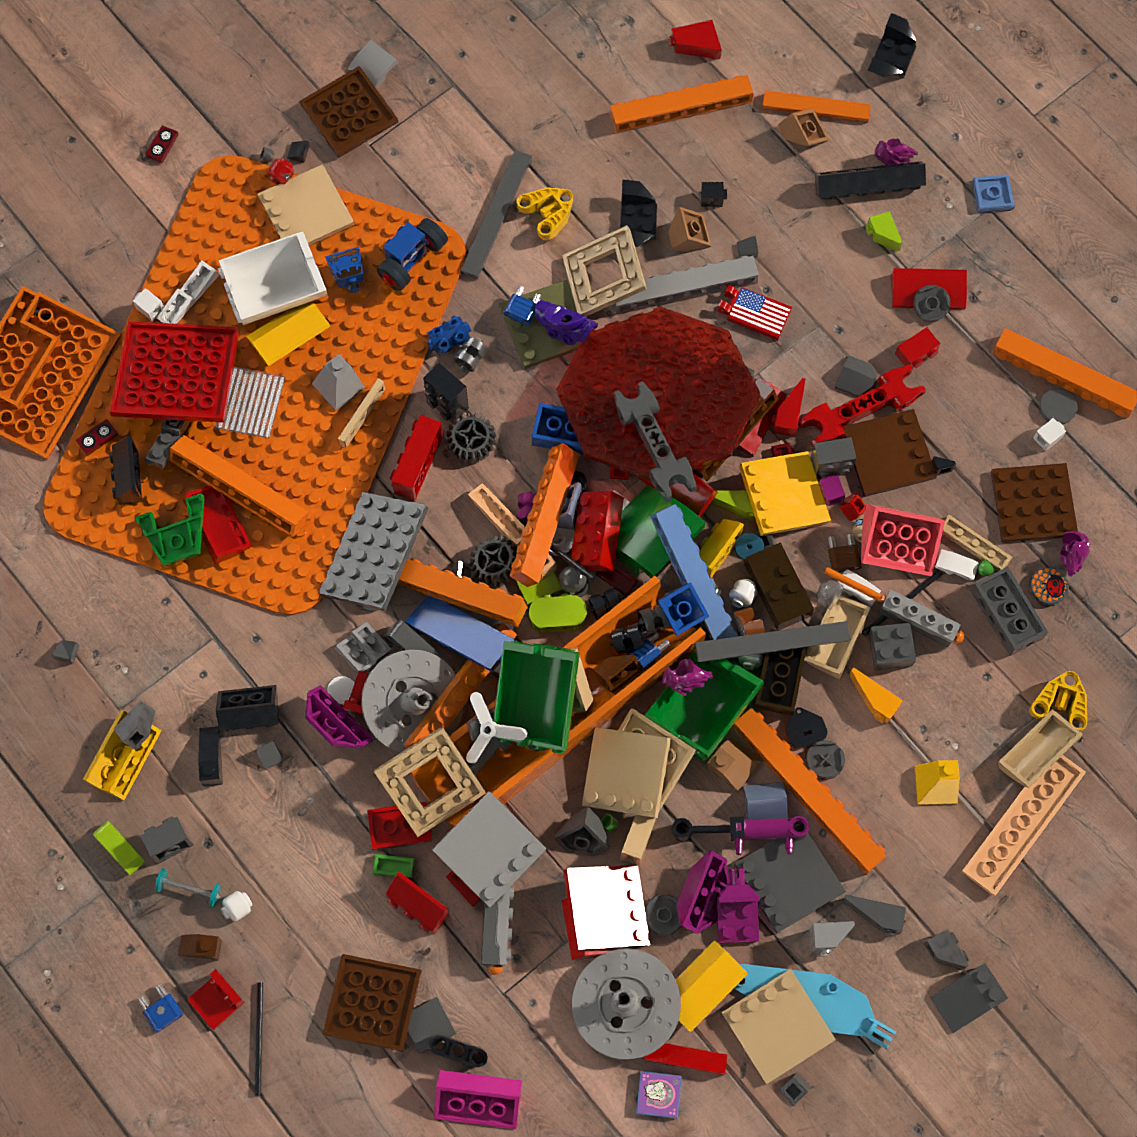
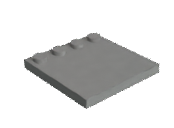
(489, 849)

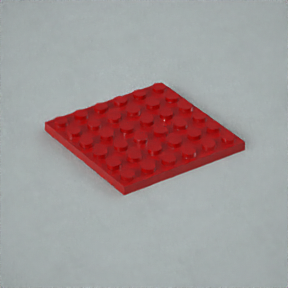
(175, 372)

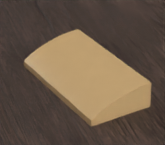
(834, 657)
(1039, 749)

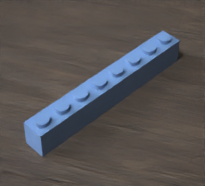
(690, 568)

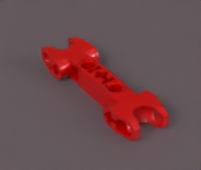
(891, 392)

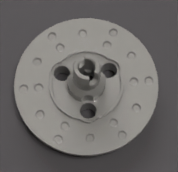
(385, 706)
(597, 1006)

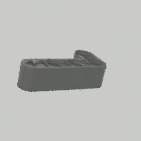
(405, 638)

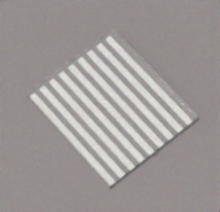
(252, 402)

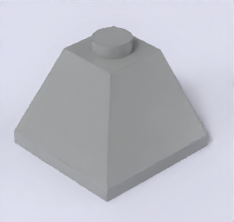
(338, 382)

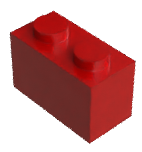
(918, 348)

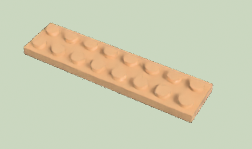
(1022, 826)

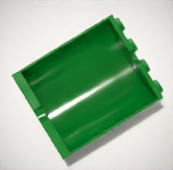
(537, 693)
(707, 711)

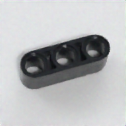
(466, 1057)

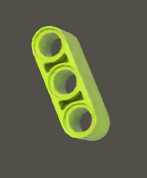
(119, 847)

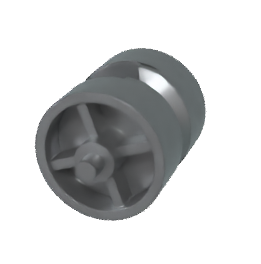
(470, 354)

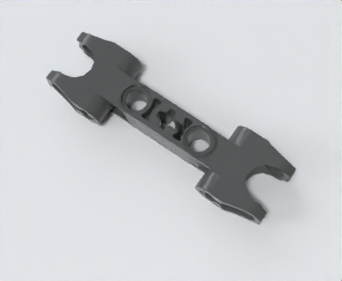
(668, 469)

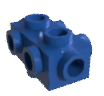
(448, 335)

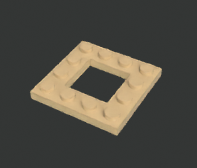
(631, 283)
(433, 745)

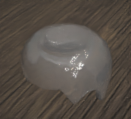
(829, 593)

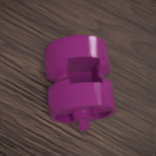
(525, 503)

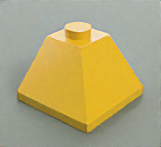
(937, 782)

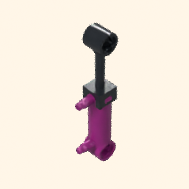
(748, 829)

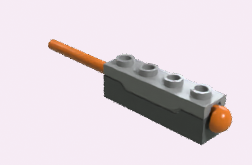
(908, 611)
(496, 933)

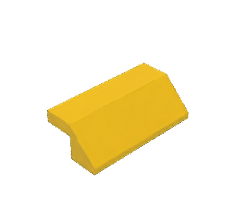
(287, 332)
(117, 763)
(707, 984)

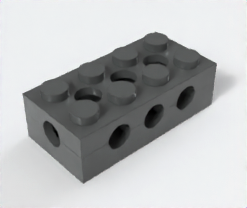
(1013, 600)

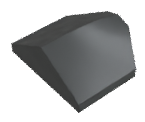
(856, 376)

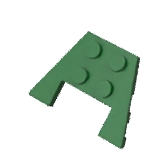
(179, 539)

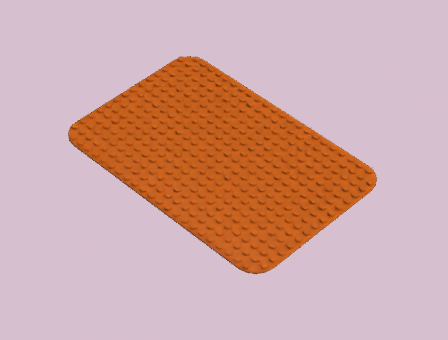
(373, 330)

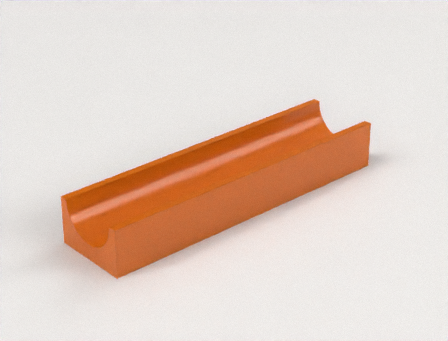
(518, 766)

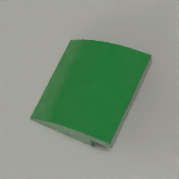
(638, 539)

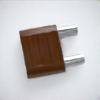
(845, 556)

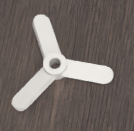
(496, 730)

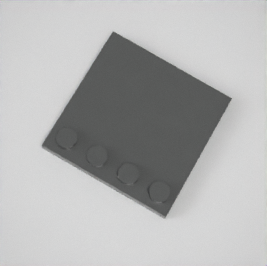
(790, 883)

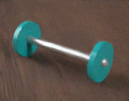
(161, 880)

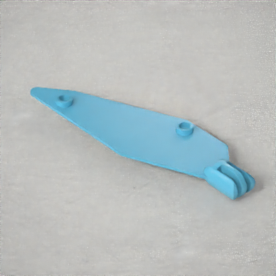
(839, 1004)

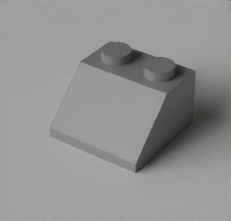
(827, 936)

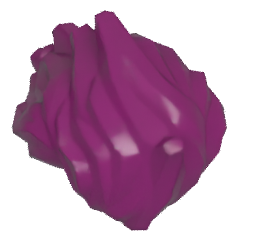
(894, 152)
(1074, 551)
(685, 677)

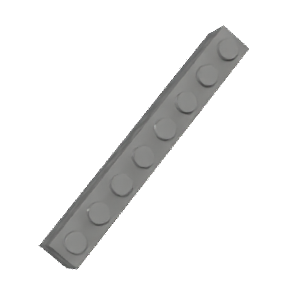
(692, 283)

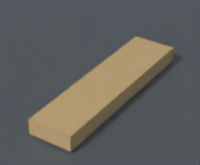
(361, 413)
(975, 543)

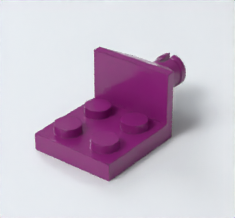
(737, 910)

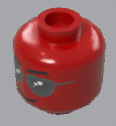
(280, 171)

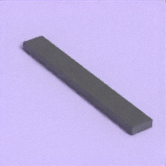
(496, 214)
(772, 641)

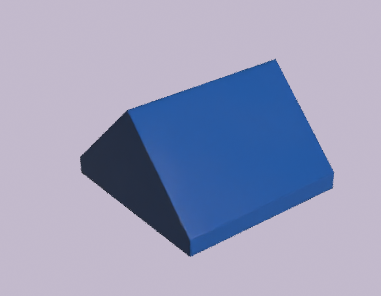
(683, 608)

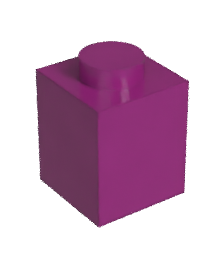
(832, 490)

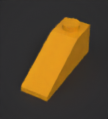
(877, 698)

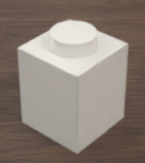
(148, 304)
(1049, 434)

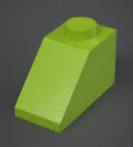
(884, 231)

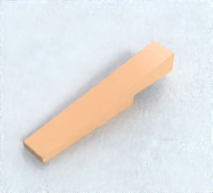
(504, 521)

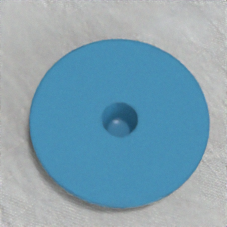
(748, 544)

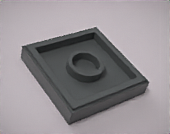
(428, 1021)

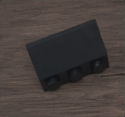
(126, 471)
(247, 708)

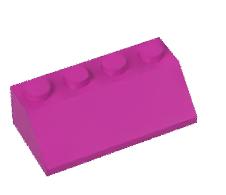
(477, 1099)

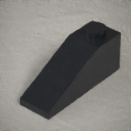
(210, 756)

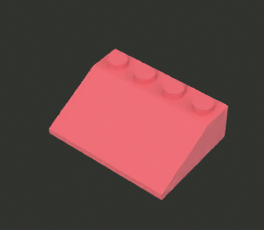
(900, 539)

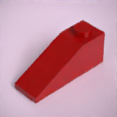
(788, 413)

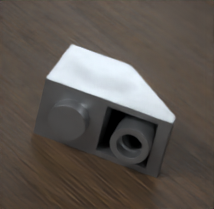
(136, 725)
(945, 950)

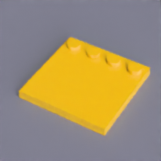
(784, 493)

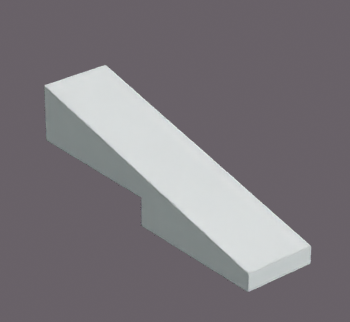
(190, 292)

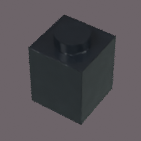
(713, 194)

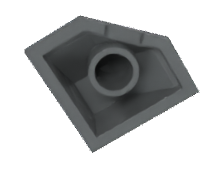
(583, 833)

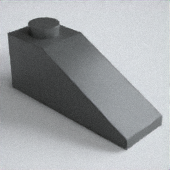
(881, 915)

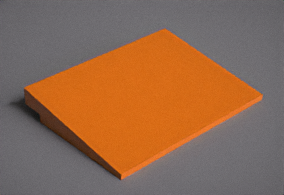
(46, 368)

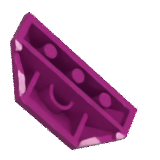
(334, 721)
(698, 897)

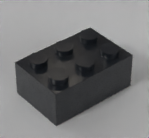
(445, 393)

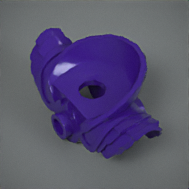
(569, 332)

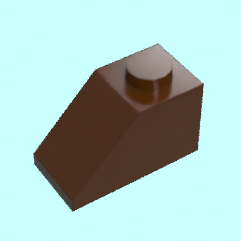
(617, 670)
(200, 946)

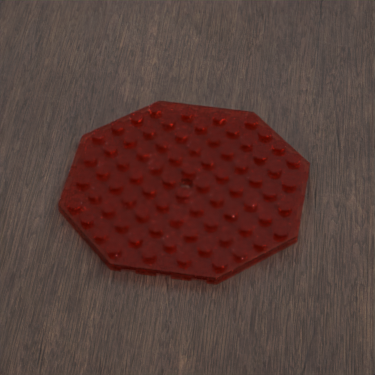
(693, 364)

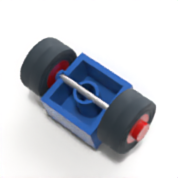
(407, 248)

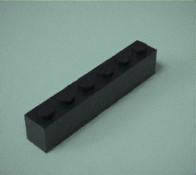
(870, 179)

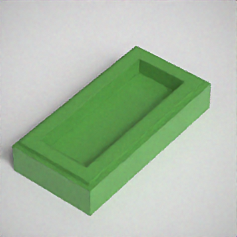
(390, 865)

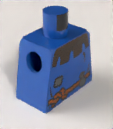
(347, 268)

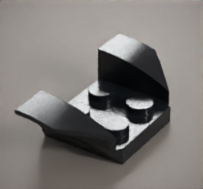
(894, 49)
(638, 211)

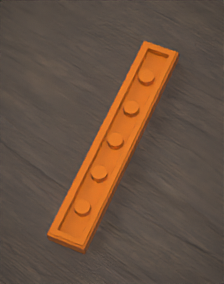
(822, 106)

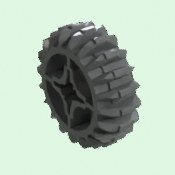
(456, 433)
(489, 572)

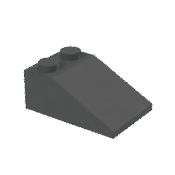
(969, 998)

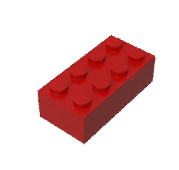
(417, 457)
(597, 530)

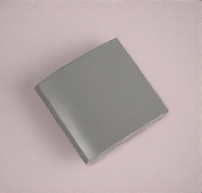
(374, 62)
(363, 648)

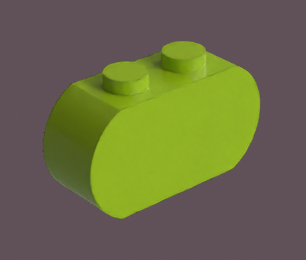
(557, 613)

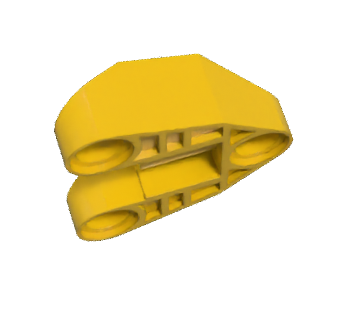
(551, 207)
(1078, 705)

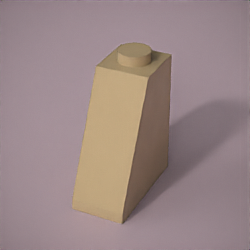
(637, 839)

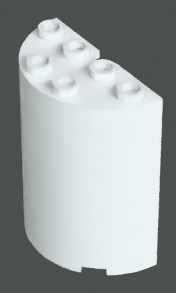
(271, 278)

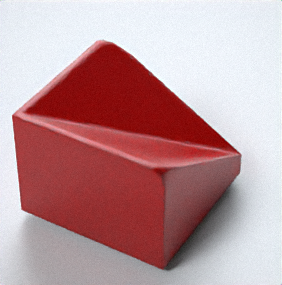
(853, 507)

